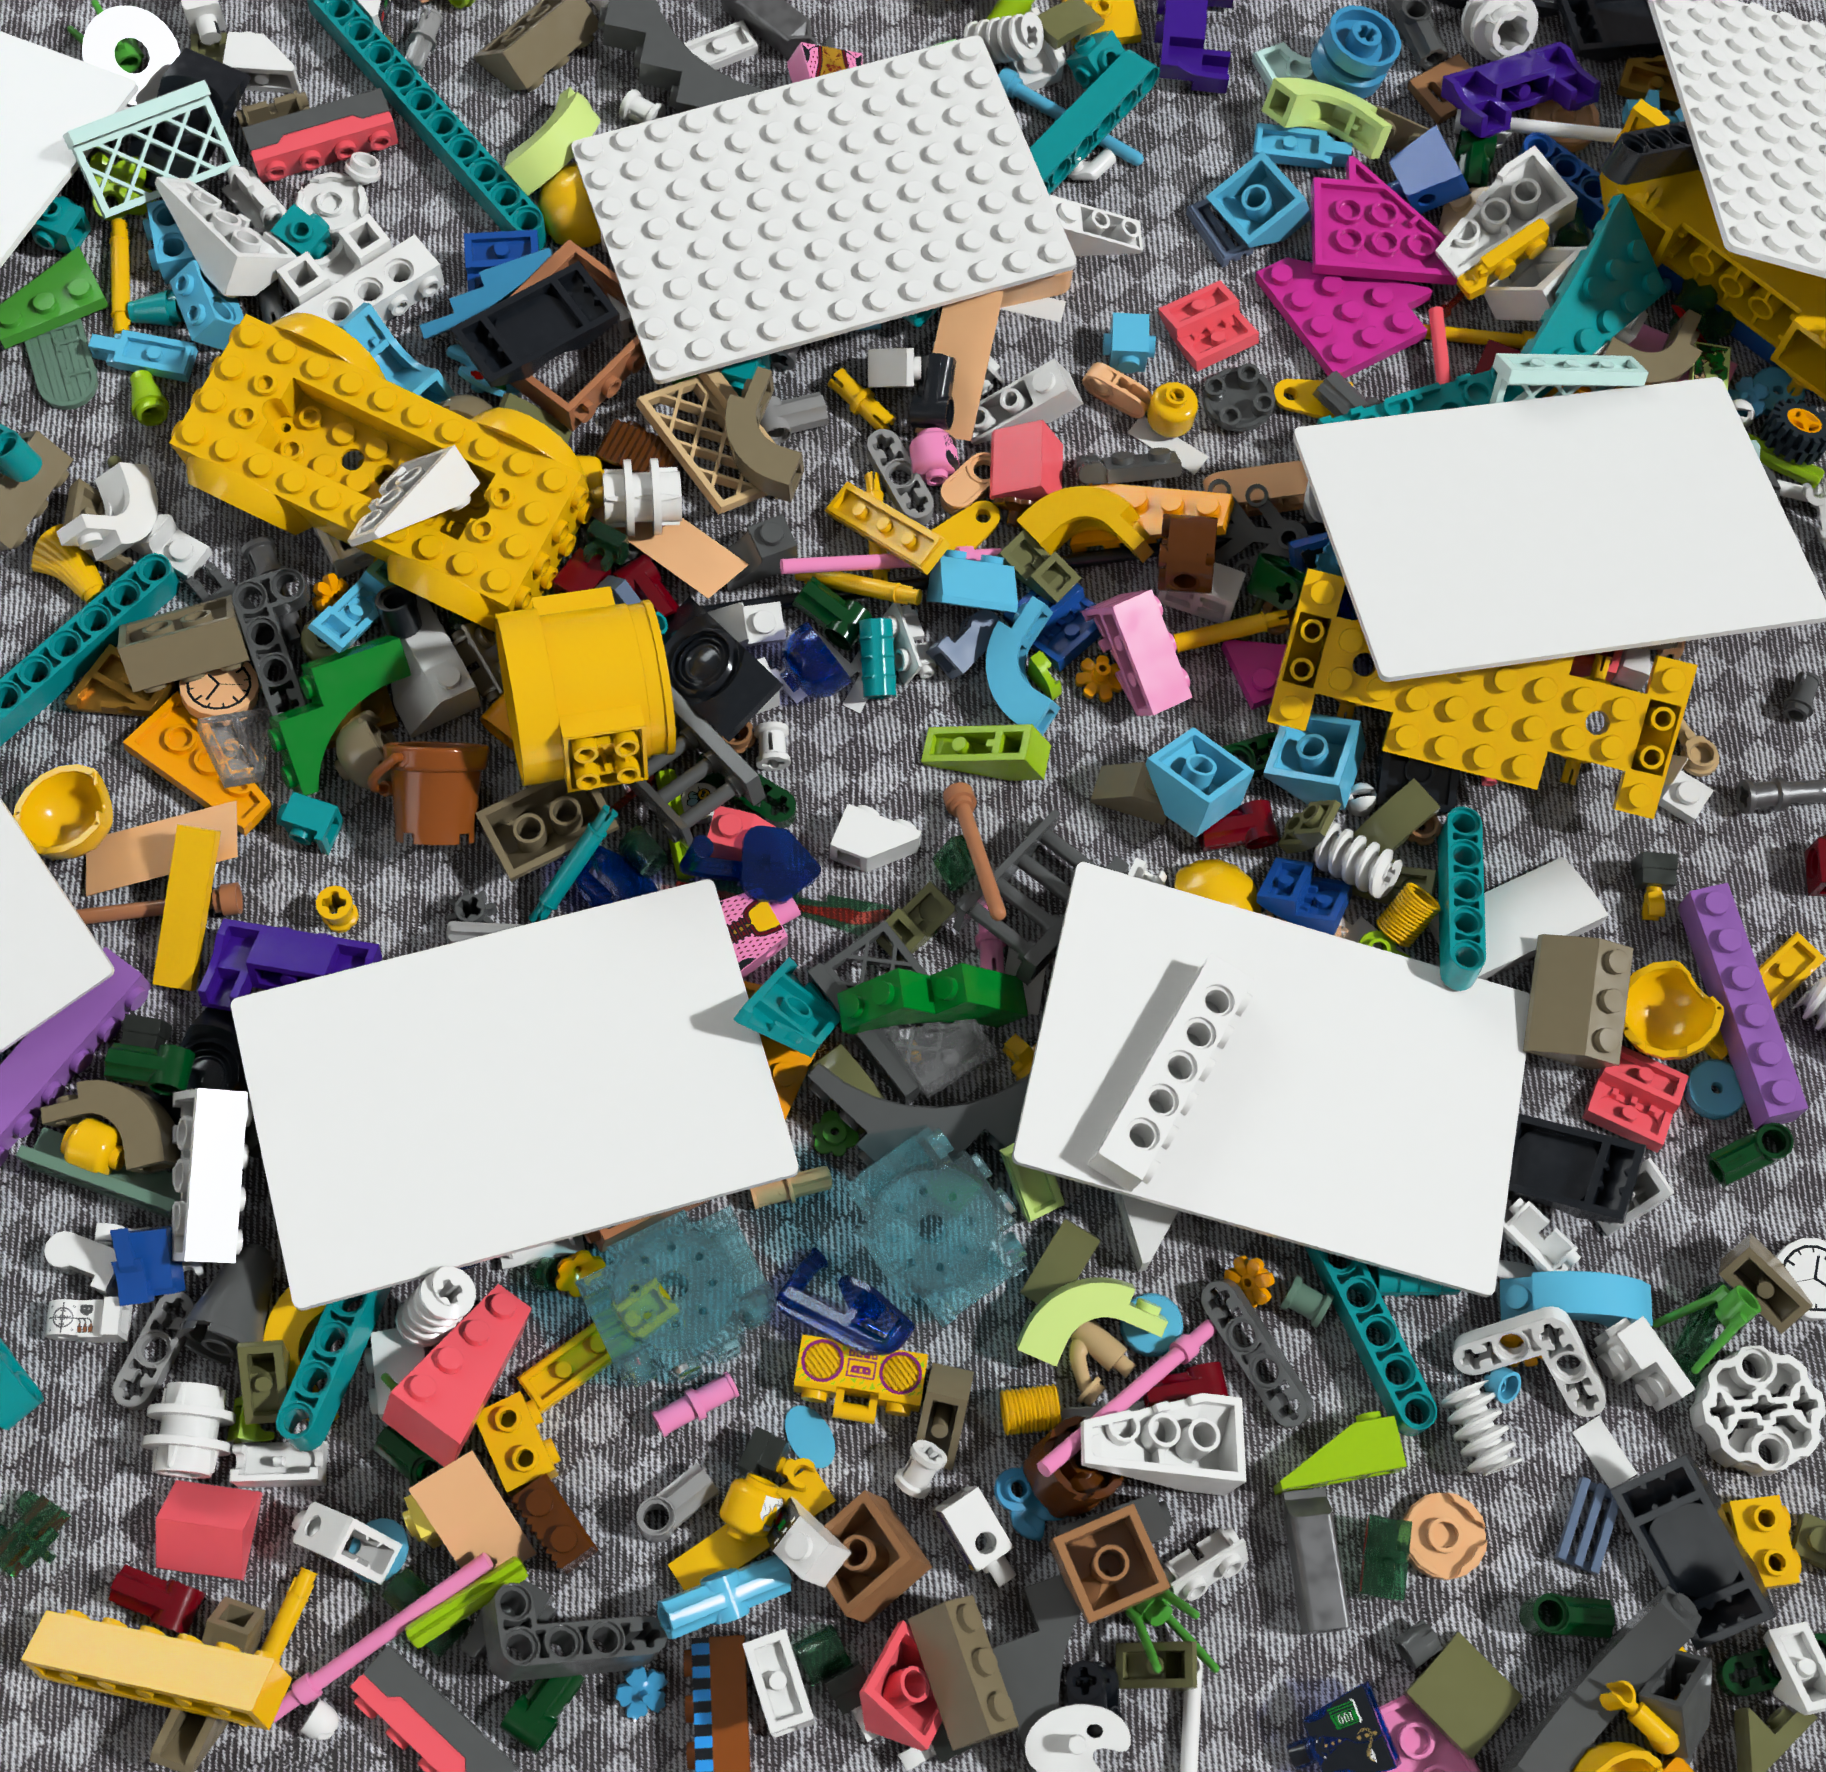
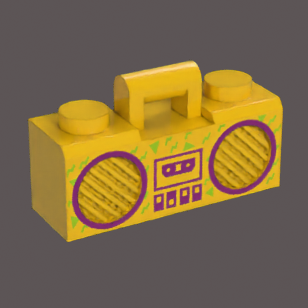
(836, 1371)

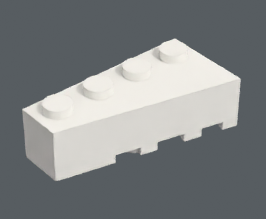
(209, 1174)

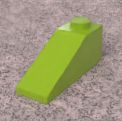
(989, 751)
(1359, 1452)

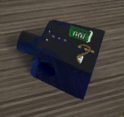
(1347, 1736)

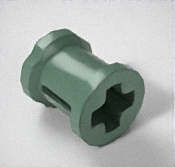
(1306, 1301)

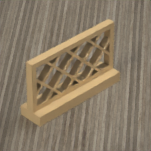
(713, 392)

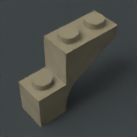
(190, 1736)

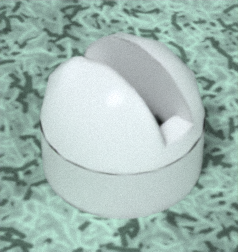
(1741, 404)
(1363, 805)
(321, 1722)

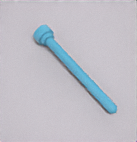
(1014, 88)

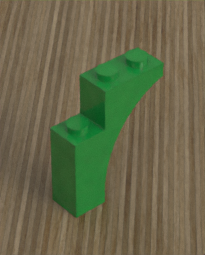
(335, 687)
(946, 996)

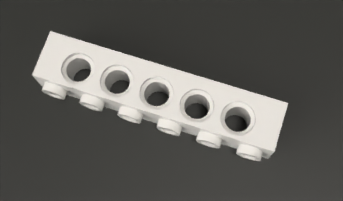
(380, 282)
(1116, 1153)

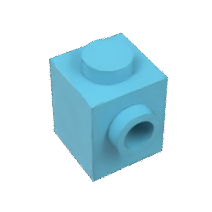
(1129, 342)

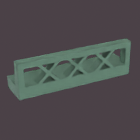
(148, 1192)

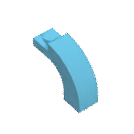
(392, 358)
(1007, 667)
(1581, 1294)

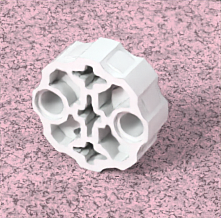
(1788, 1442)

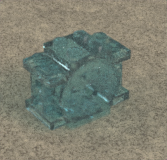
(971, 1250)
(683, 1334)

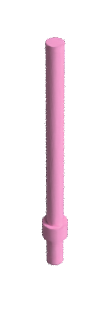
(864, 562)
(1180, 1352)
(310, 1685)

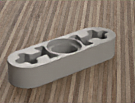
(899, 462)
(129, 1374)

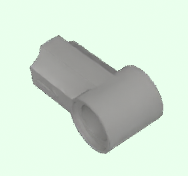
(794, 415)
(678, 1501)

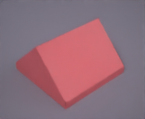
(1025, 461)
(206, 1529)
(898, 1694)

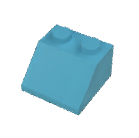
(1260, 203)
(973, 583)
(1317, 761)
(1197, 781)

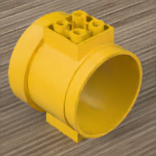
(585, 689)

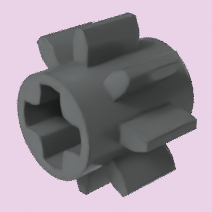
(469, 904)

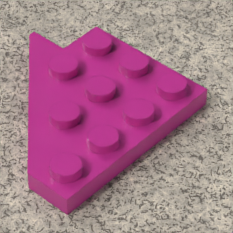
(1371, 231)
(1344, 318)

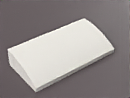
(1537, 903)

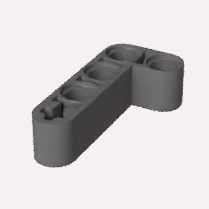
(266, 618)
(573, 1637)

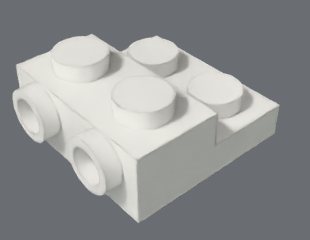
(1638, 1353)

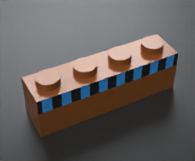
(718, 1705)

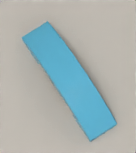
(354, 611)

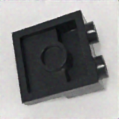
(1397, 771)

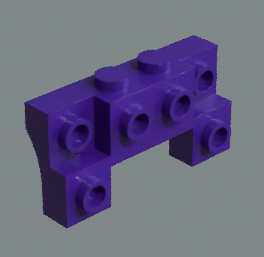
(1182, 44)
(1498, 88)
(274, 957)

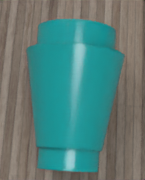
(156, 309)

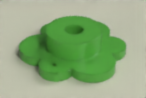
(837, 1144)

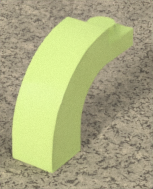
(1327, 108)
(550, 146)
(1077, 1303)

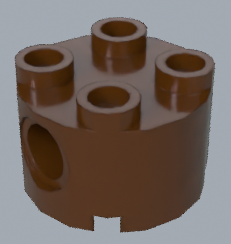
(1187, 553)
(1072, 1487)

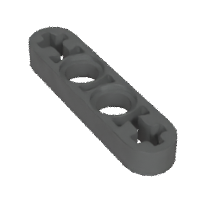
(1262, 1348)

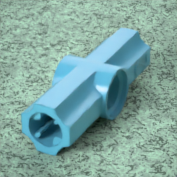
(723, 1596)

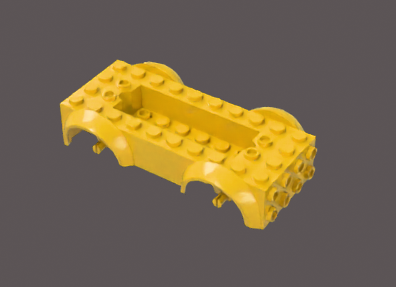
(306, 393)

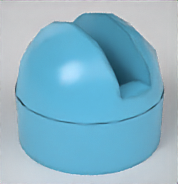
(1504, 1384)

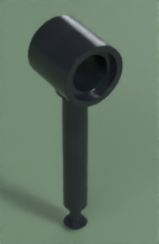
(398, 611)

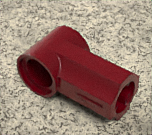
(647, 584)
(1248, 825)
(1194, 1380)
(164, 1601)

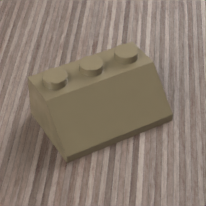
(538, 42)
(27, 500)
(182, 645)
(538, 825)
(1578, 1000)
(963, 1672)

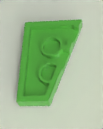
(51, 300)

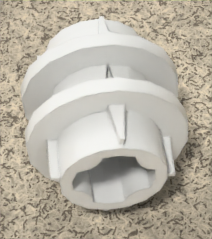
(1499, 26)
(626, 498)
(189, 1430)

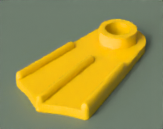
(1303, 401)
(965, 529)

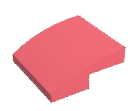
(1208, 325)
(1636, 1099)

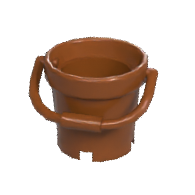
(432, 789)

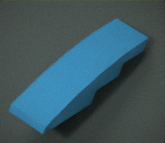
(498, 285)

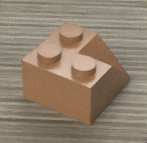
(881, 1561)
(1109, 1564)

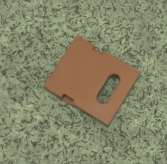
(1432, 80)

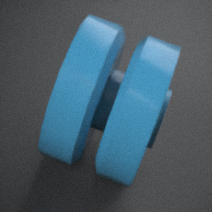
(1356, 50)

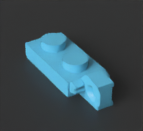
(1300, 146)
(148, 352)

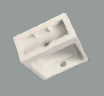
(1531, 285)

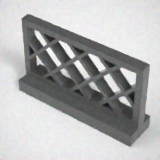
(873, 1042)

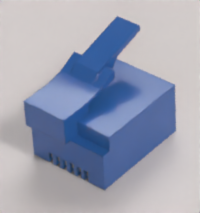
(145, 1265)

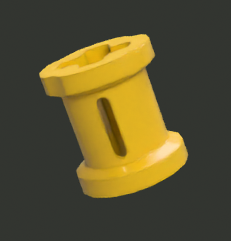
(328, 902)

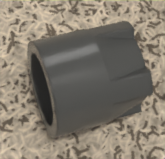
(1418, 1644)

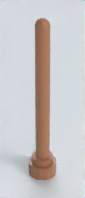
(961, 802)
(226, 899)

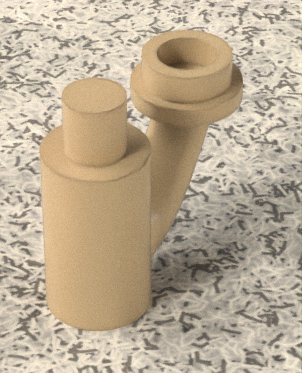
(1105, 1349)

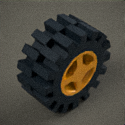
(1795, 431)

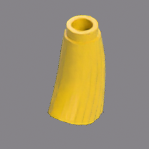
(67, 564)

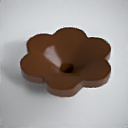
(1014, 507)

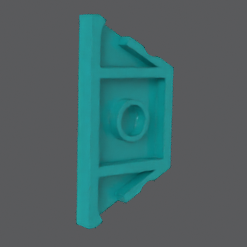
(789, 1011)

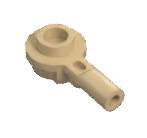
(1701, 753)

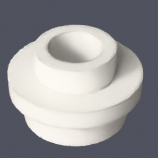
(363, 168)

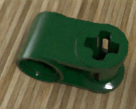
(1276, 581)

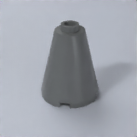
(232, 1307)

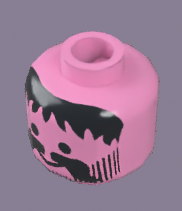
(934, 455)

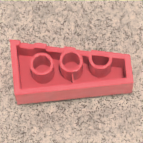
(452, 1384)

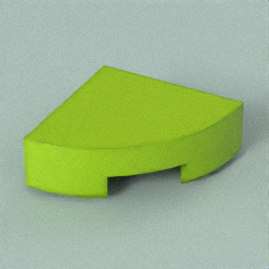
(1039, 673)

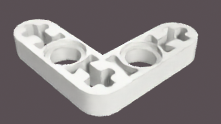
(1536, 1343)

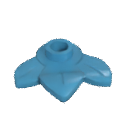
(1026, 1511)

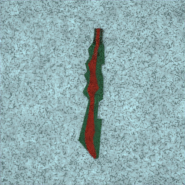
(838, 912)

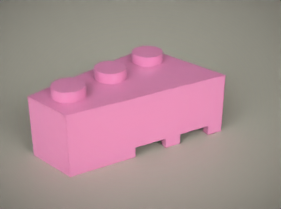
(1142, 649)

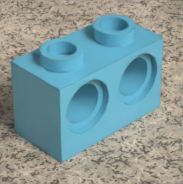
(166, 240)
(205, 310)

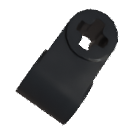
(1101, 1694)

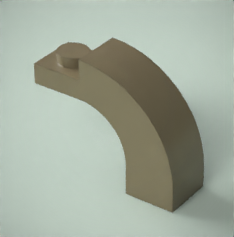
(1674, 359)
(761, 462)
(137, 1116)

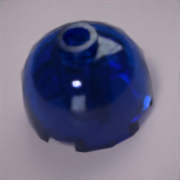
(811, 664)

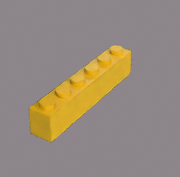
(158, 1668)

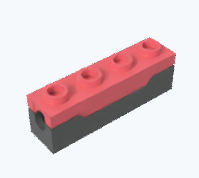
(320, 135)
(425, 1718)

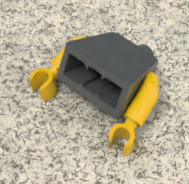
(1671, 1705)

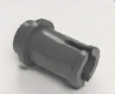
(1799, 704)

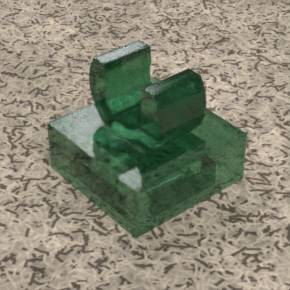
(606, 542)
(955, 863)

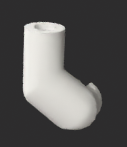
(1093, 169)

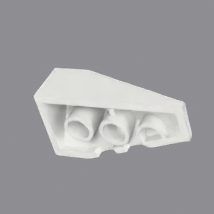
(1519, 196)
(223, 243)
(417, 493)
(439, 680)
(1174, 1444)

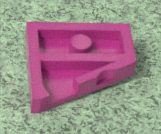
(1255, 668)

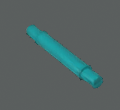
(573, 864)

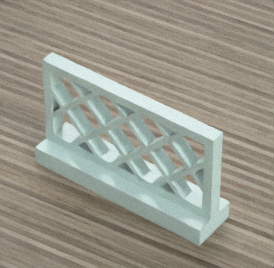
(141, 117)
(1564, 370)

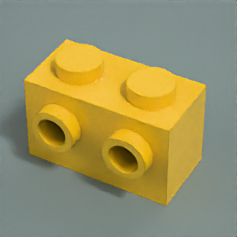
(516, 1442)
(1763, 1532)

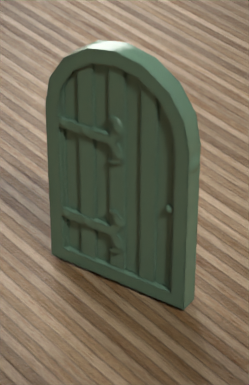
(63, 366)

